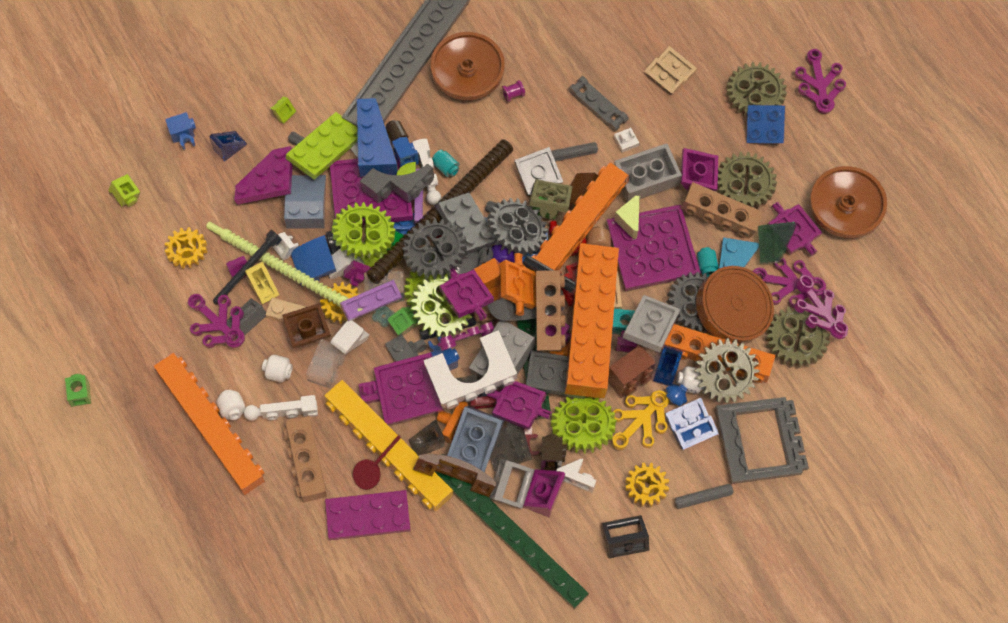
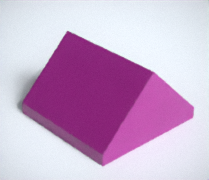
(699, 168)
(544, 491)

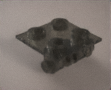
(511, 446)

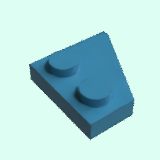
(737, 252)

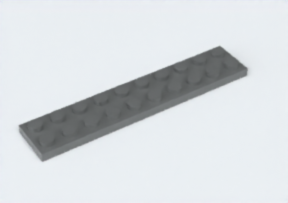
(408, 56)

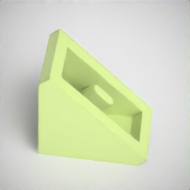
(628, 217)

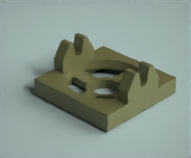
(558, 191)

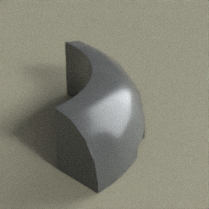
(506, 310)

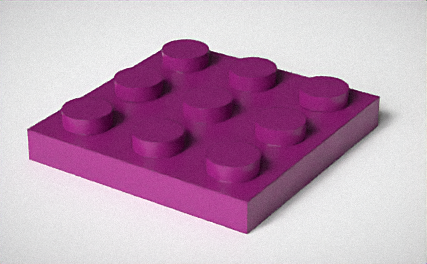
(406, 390)

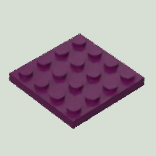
(348, 191)
(659, 252)

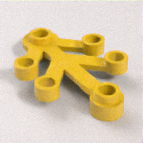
(642, 417)

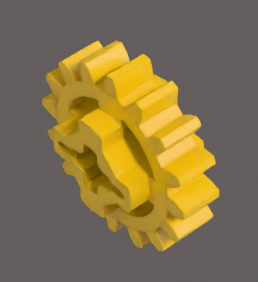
(187, 255)
(330, 308)
(655, 486)

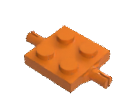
(518, 284)

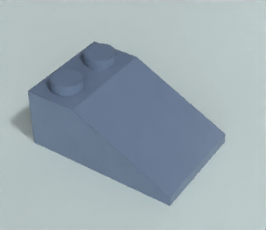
(306, 203)
(475, 437)

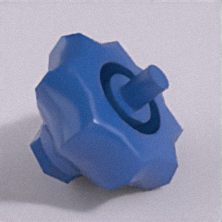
(676, 394)

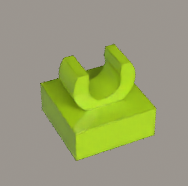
(283, 109)

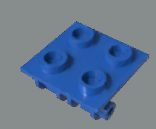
(765, 124)

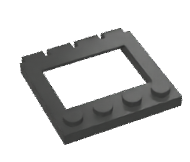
(733, 445)

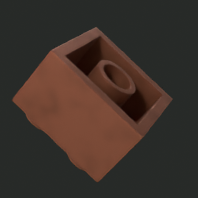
(631, 371)

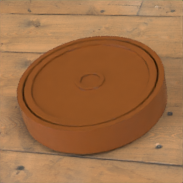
(735, 304)

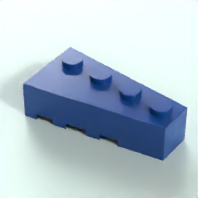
(373, 140)

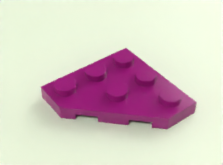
(267, 179)

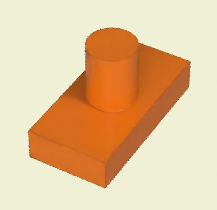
(451, 421)

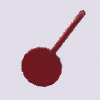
(367, 472)

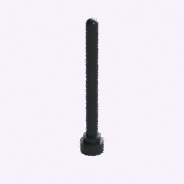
(271, 240)

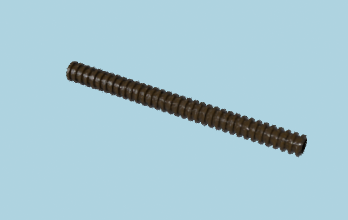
(464, 186)

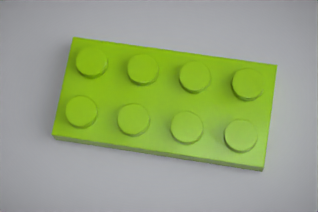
(324, 146)

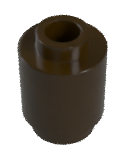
(395, 130)

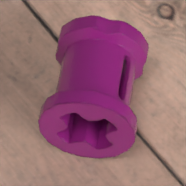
(513, 91)

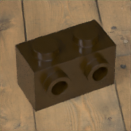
(552, 452)

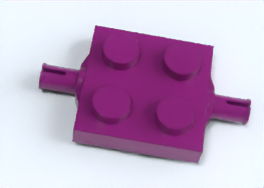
(805, 229)
(466, 294)
(519, 404)

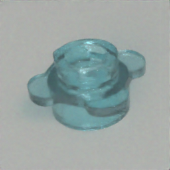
(383, 320)

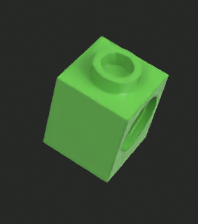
(403, 321)
(78, 398)

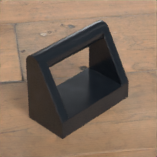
(628, 543)

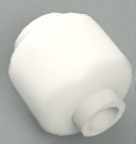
(277, 368)
(687, 378)
(230, 404)

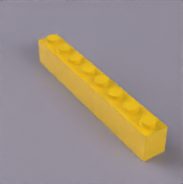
(379, 436)

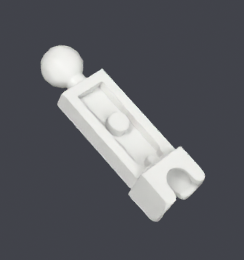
(424, 157)
(291, 409)

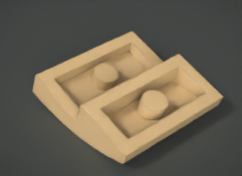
(671, 70)

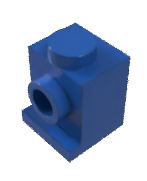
(404, 151)

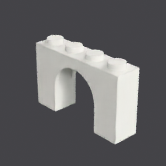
(451, 391)

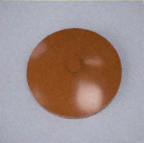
(467, 66)
(848, 202)

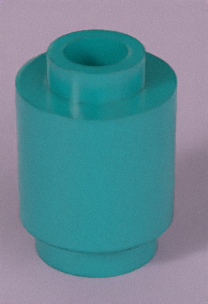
(446, 163)
(707, 261)

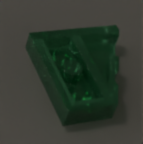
(774, 241)

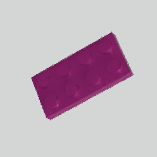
(367, 515)

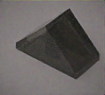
(427, 439)

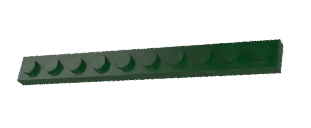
(518, 541)

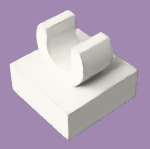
(626, 140)
(285, 247)

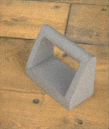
(501, 479)

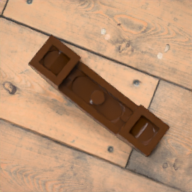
(458, 469)

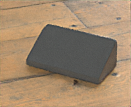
(252, 316)

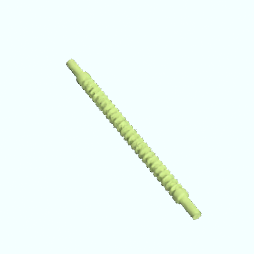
(270, 260)

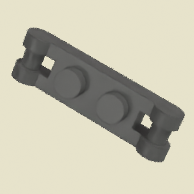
(598, 104)

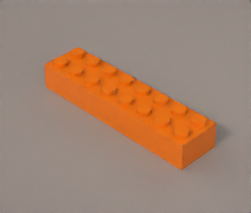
(592, 321)

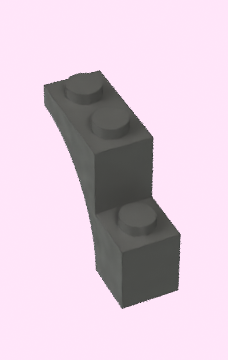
(407, 186)

